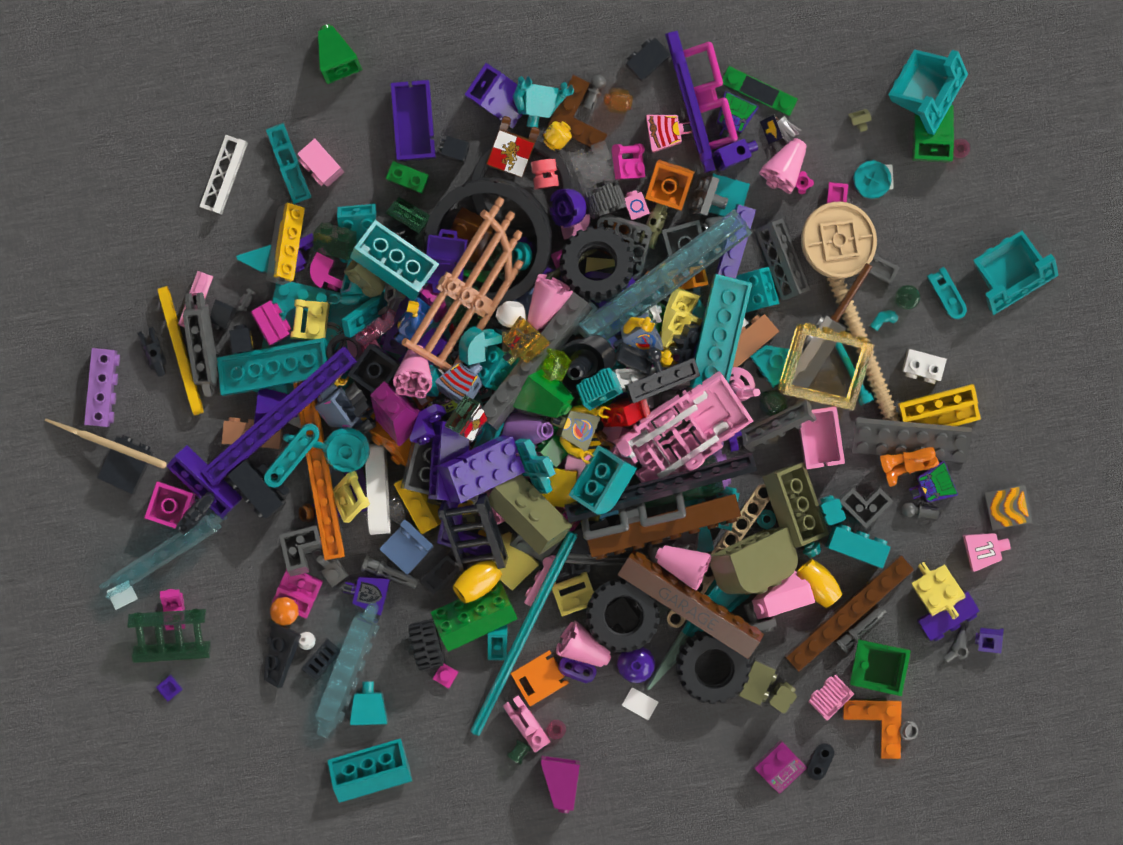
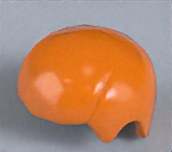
(284, 611)

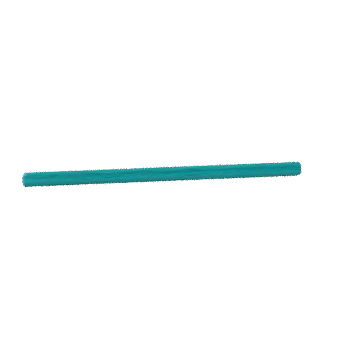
(524, 633)

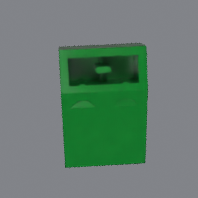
(937, 146)

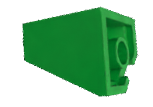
(544, 396)

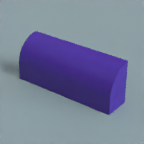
(445, 446)

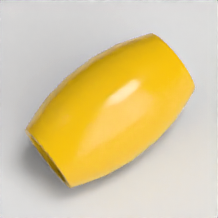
(477, 581)
(822, 582)

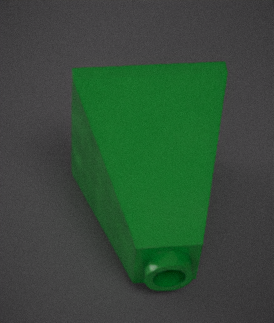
(335, 55)

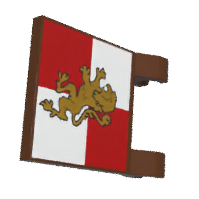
(512, 151)

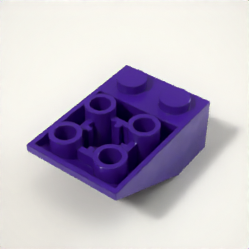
(494, 94)

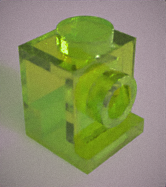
(555, 365)

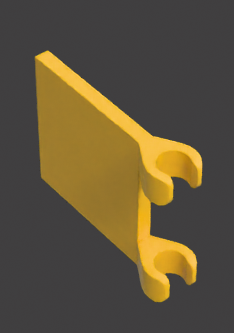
(562, 485)

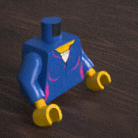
(411, 319)

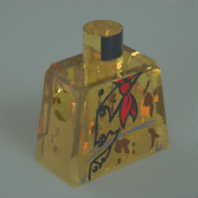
(524, 342)

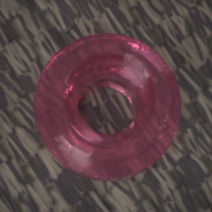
(966, 146)
(552, 734)

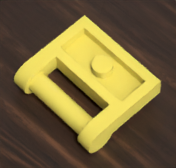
(316, 320)
(345, 500)
(575, 600)

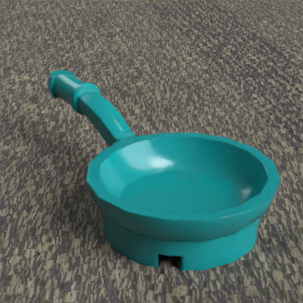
(343, 449)

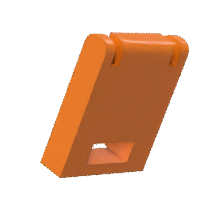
(542, 676)

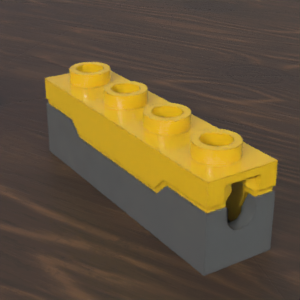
(285, 244)

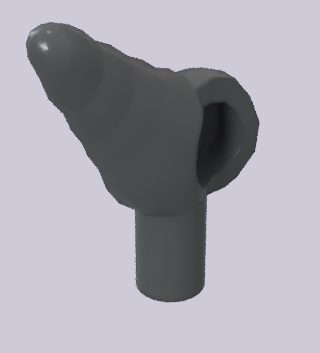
(959, 648)

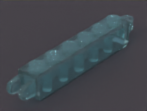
(162, 554)
(346, 669)

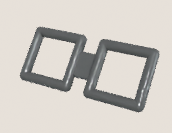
(634, 514)

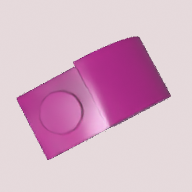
(320, 270)
(172, 601)

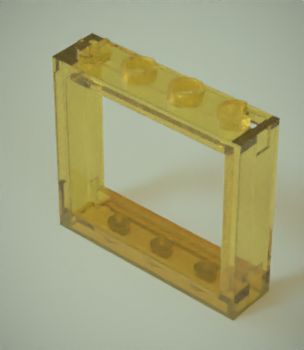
(785, 385)

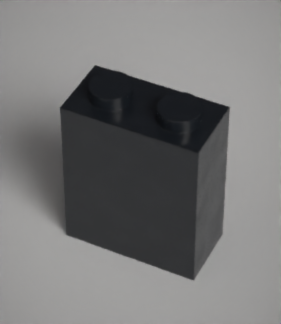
(122, 469)

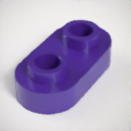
(577, 670)

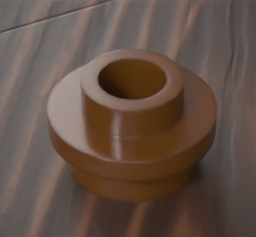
(306, 513)

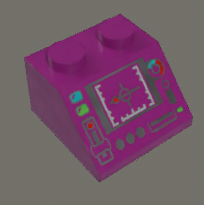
(780, 766)

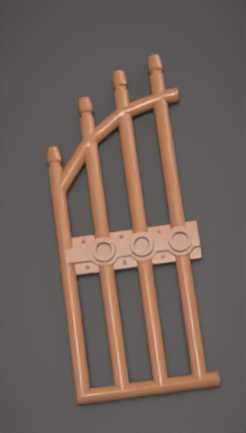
(464, 293)

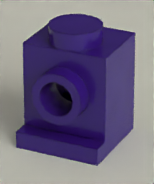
(993, 645)

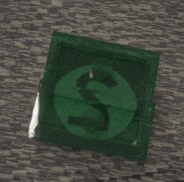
(408, 214)

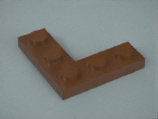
(567, 109)

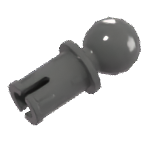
(598, 82)
(909, 510)

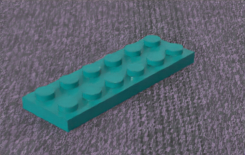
(721, 327)
(270, 366)

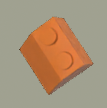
(669, 184)

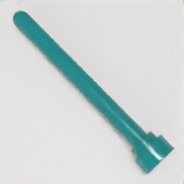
(864, 395)

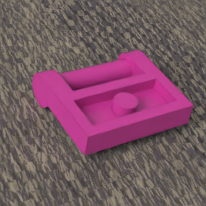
(628, 168)

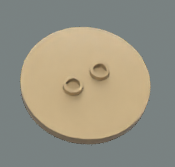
(838, 240)

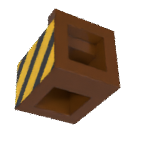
(600, 438)

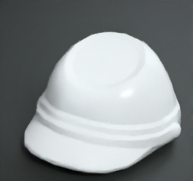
(509, 313)

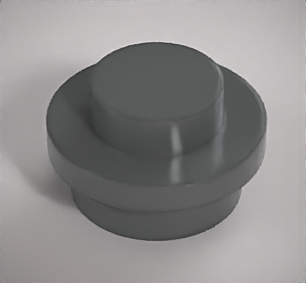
(908, 730)

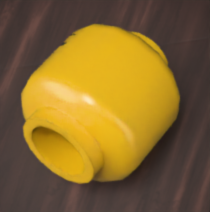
(557, 135)

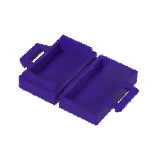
(446, 252)

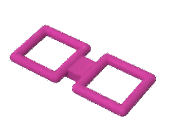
(707, 95)

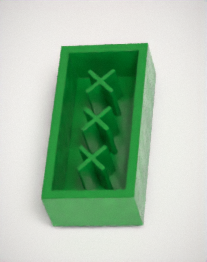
(465, 622)

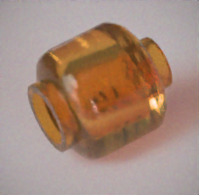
(618, 100)

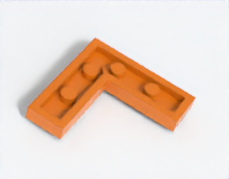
(890, 715)

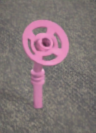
(741, 390)

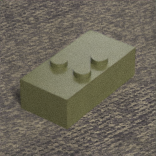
(796, 504)
(529, 513)

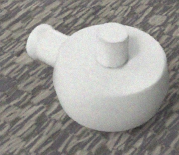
(307, 641)

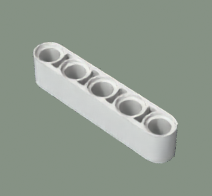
(377, 490)

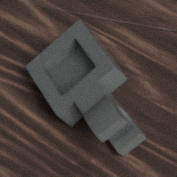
(333, 572)

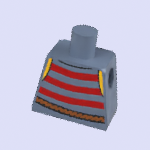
(460, 382)

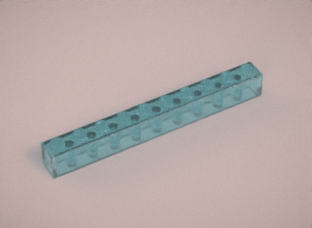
(667, 276)

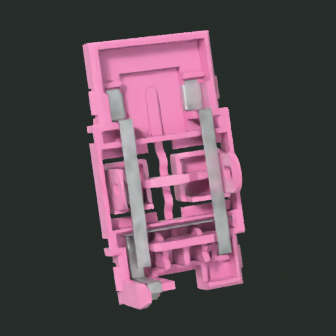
(713, 412)

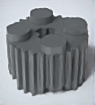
(604, 200)

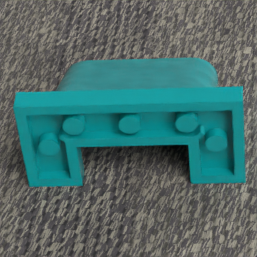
(929, 86)
(1013, 271)

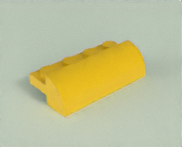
(943, 408)

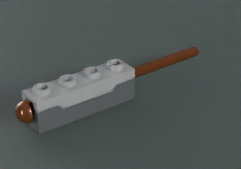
(818, 348)

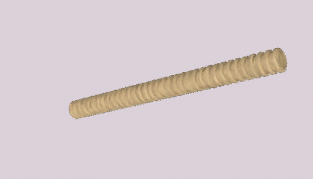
(873, 371)

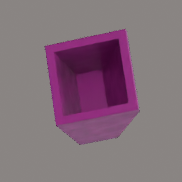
(394, 412)
(562, 781)

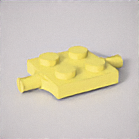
(938, 590)

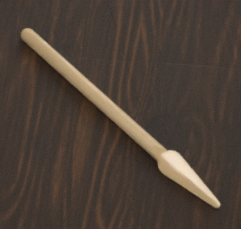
(112, 445)

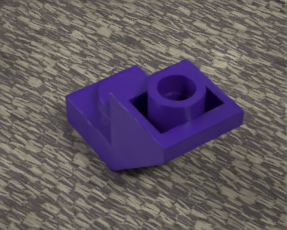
(305, 243)
(423, 428)

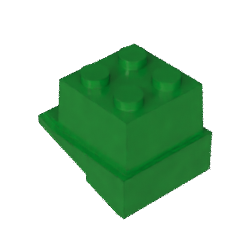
(880, 667)

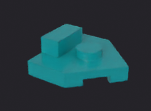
(771, 362)

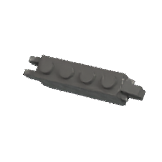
(201, 343)

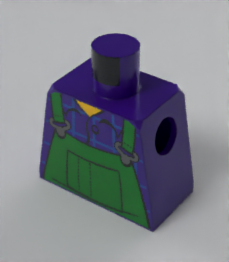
(741, 112)
(934, 484)

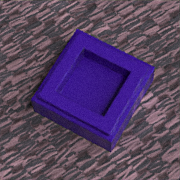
(169, 688)

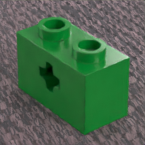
(407, 177)

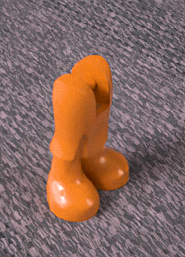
(913, 461)

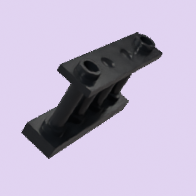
(487, 523)

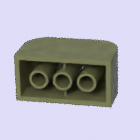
(755, 562)

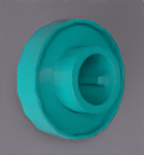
(523, 253)

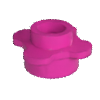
(807, 182)

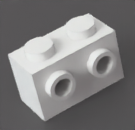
(923, 365)

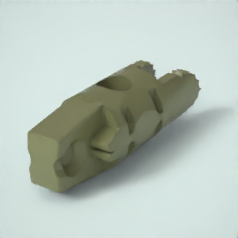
(659, 216)

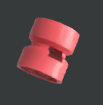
(542, 167)

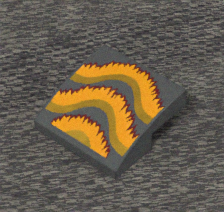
(1008, 507)

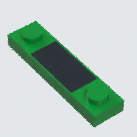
(759, 91)

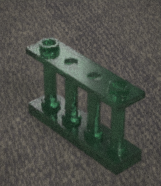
(173, 651)

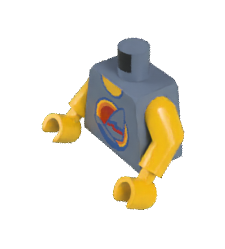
(643, 335)

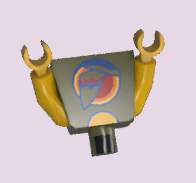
(577, 429)

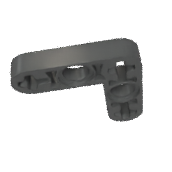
(633, 235)

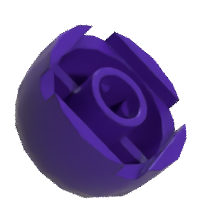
(567, 207)
(636, 665)

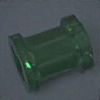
(519, 751)

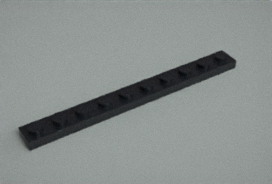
(671, 485)

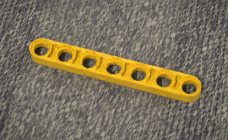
(180, 350)

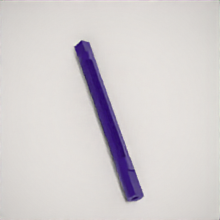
(690, 101)

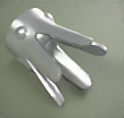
(786, 126)

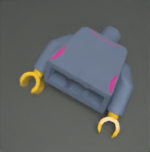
(337, 407)

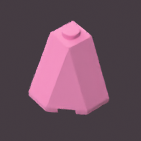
(783, 598)

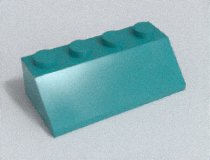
(394, 260)
(369, 770)

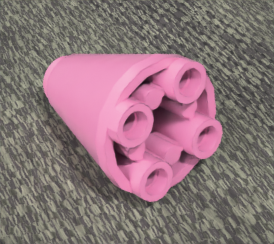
(785, 166)
(413, 376)

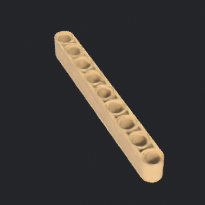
(739, 534)

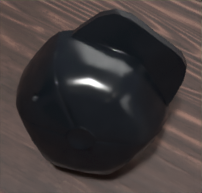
(587, 359)

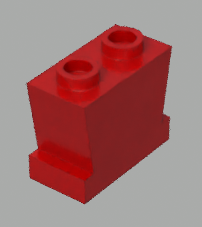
(625, 413)

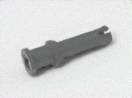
(380, 569)
(856, 632)

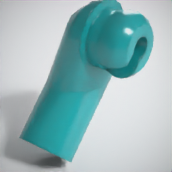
(884, 316)

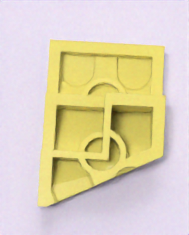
(678, 313)
(518, 564)

